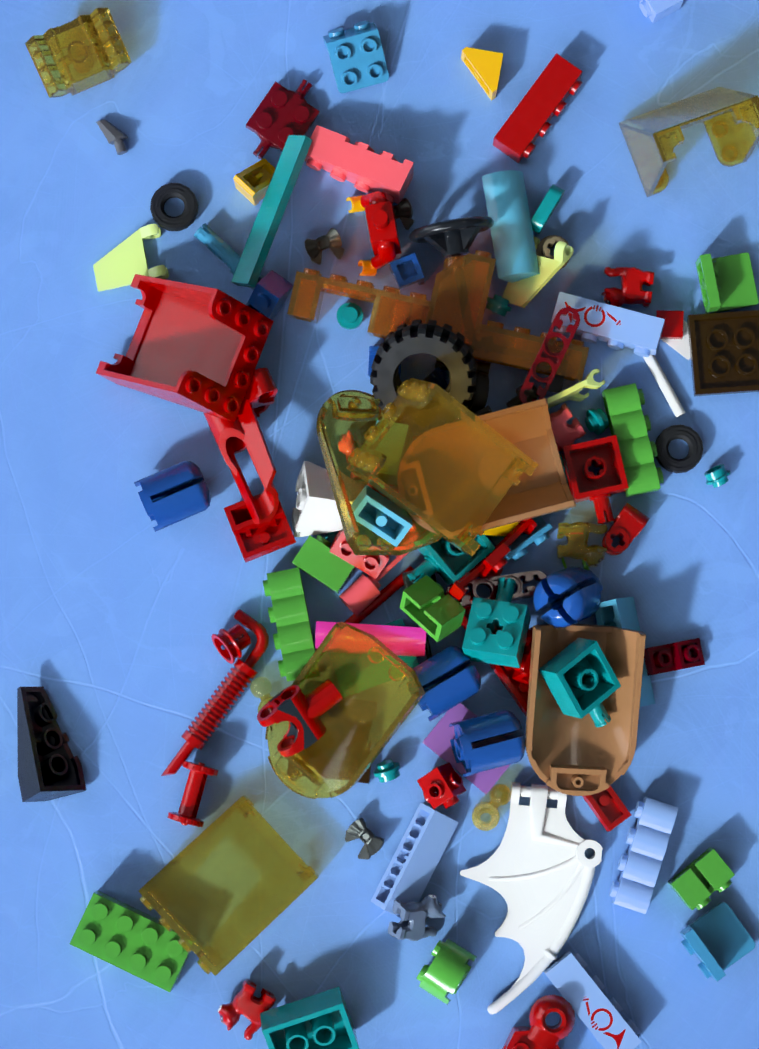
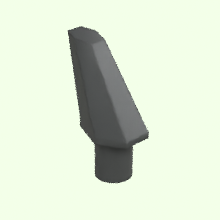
(113, 136)

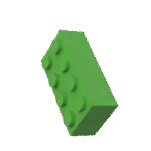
(130, 941)

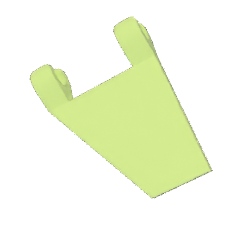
(128, 259)
(523, 291)
(573, 392)

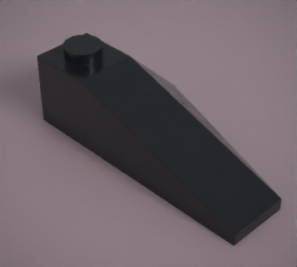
(44, 758)

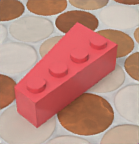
(359, 164)

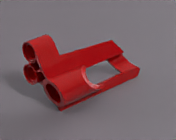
(247, 434)

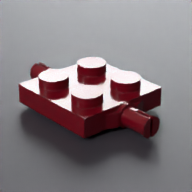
(281, 115)

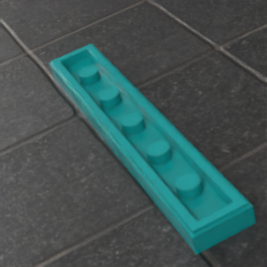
(271, 211)

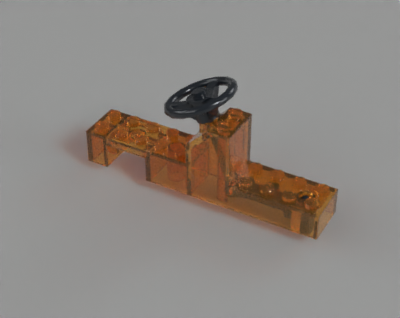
(456, 299)

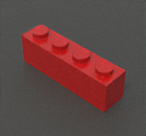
(537, 109)

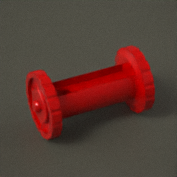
(192, 794)

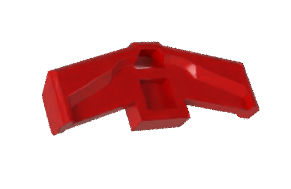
(494, 561)

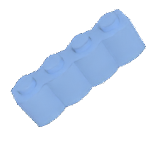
(644, 856)

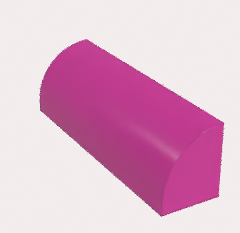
(399, 639)

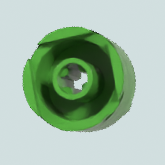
(446, 970)

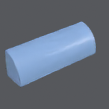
(415, 858)

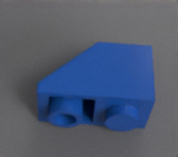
(270, 294)

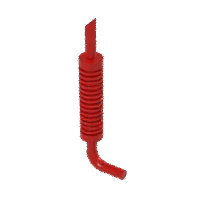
(224, 696)

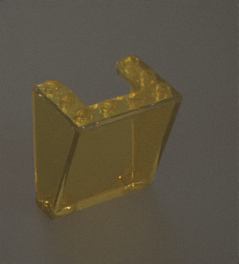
(728, 118)
(439, 462)
(227, 886)

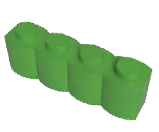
(631, 428)
(291, 619)

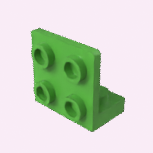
(726, 282)

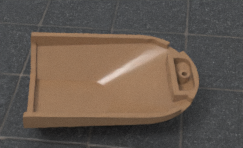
(546, 489)
(570, 750)

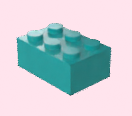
(310, 1023)

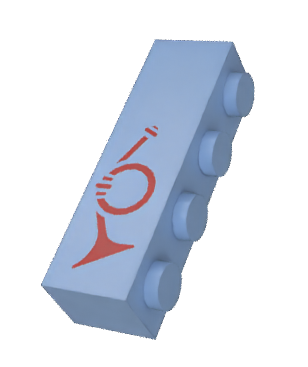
(611, 325)
(591, 1004)

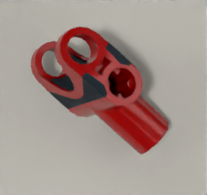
(302, 714)

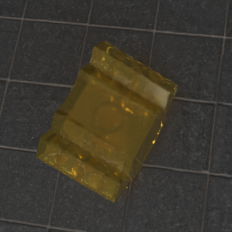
(79, 54)

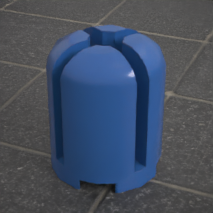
(174, 494)
(556, 591)
(454, 689)
(492, 755)

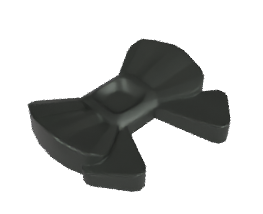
(404, 212)
(330, 240)
(372, 843)

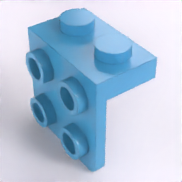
(356, 56)
(717, 940)

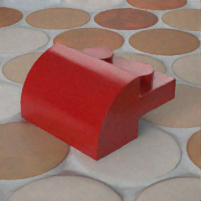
(260, 538)

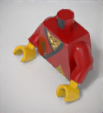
(381, 228)

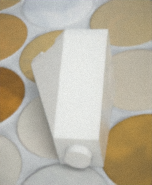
(315, 503)

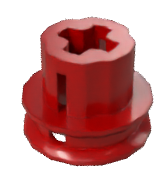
(234, 649)

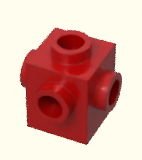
(442, 786)

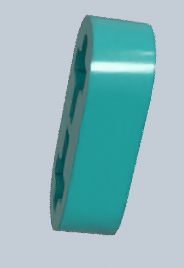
(546, 208)

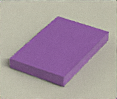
(439, 742)

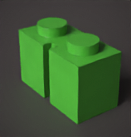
(323, 565)
(431, 609)
(701, 879)

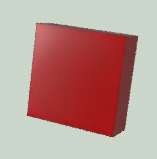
(673, 324)

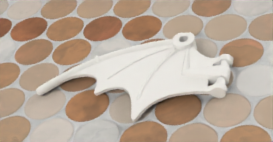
(541, 878)

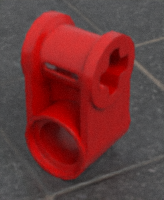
(626, 527)

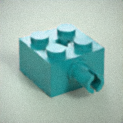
(448, 563)
(498, 615)
(581, 680)

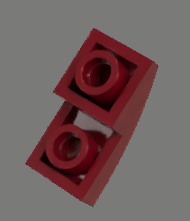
(673, 656)

